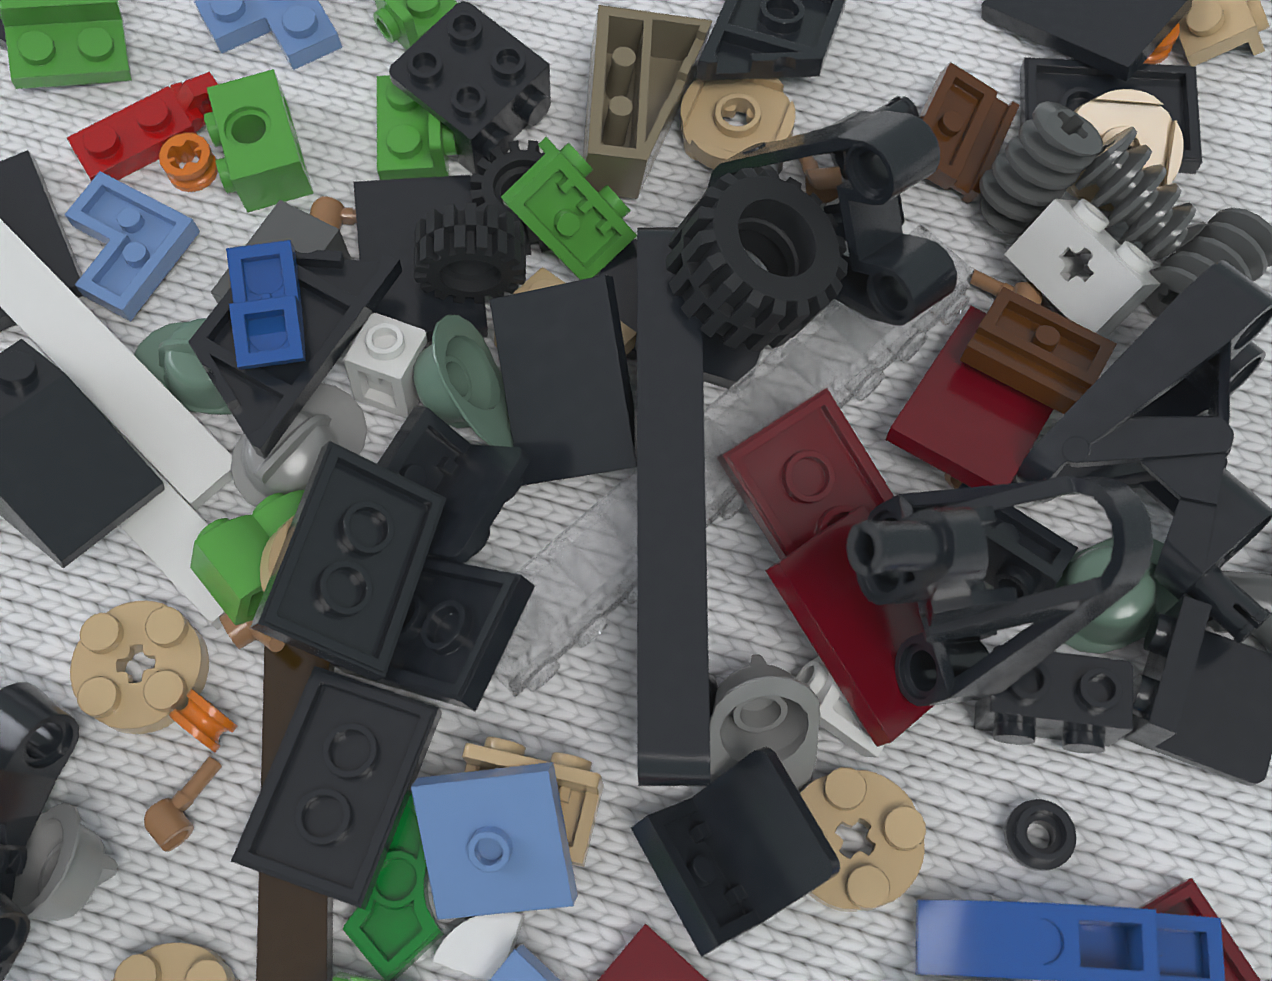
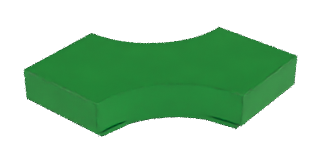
(398, 917)

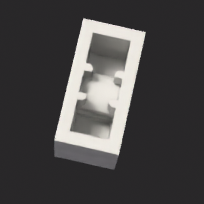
(1051, 261)

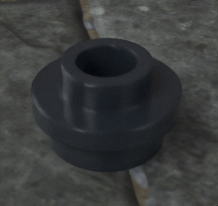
(1056, 822)

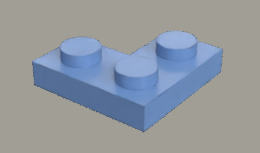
(297, 25)
(140, 241)

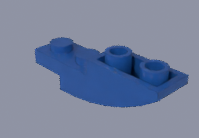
(1064, 942)

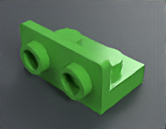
(65, 42)
(409, 137)
(568, 213)

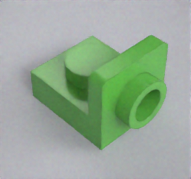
(409, 18)

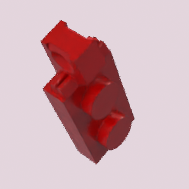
(137, 133)

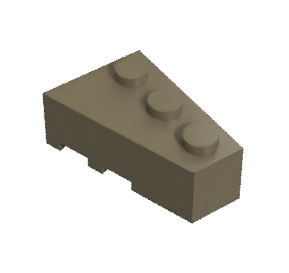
(634, 91)

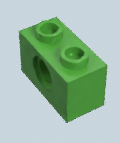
(257, 140)

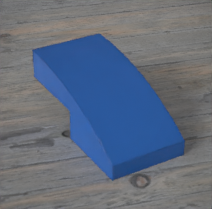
(266, 305)

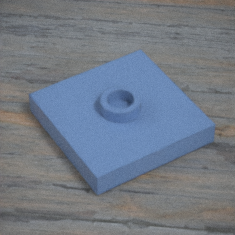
(495, 841)

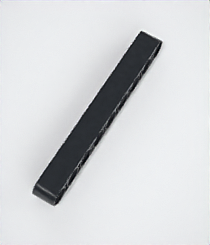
(670, 530)

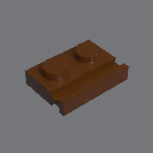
(968, 128)
(1037, 351)

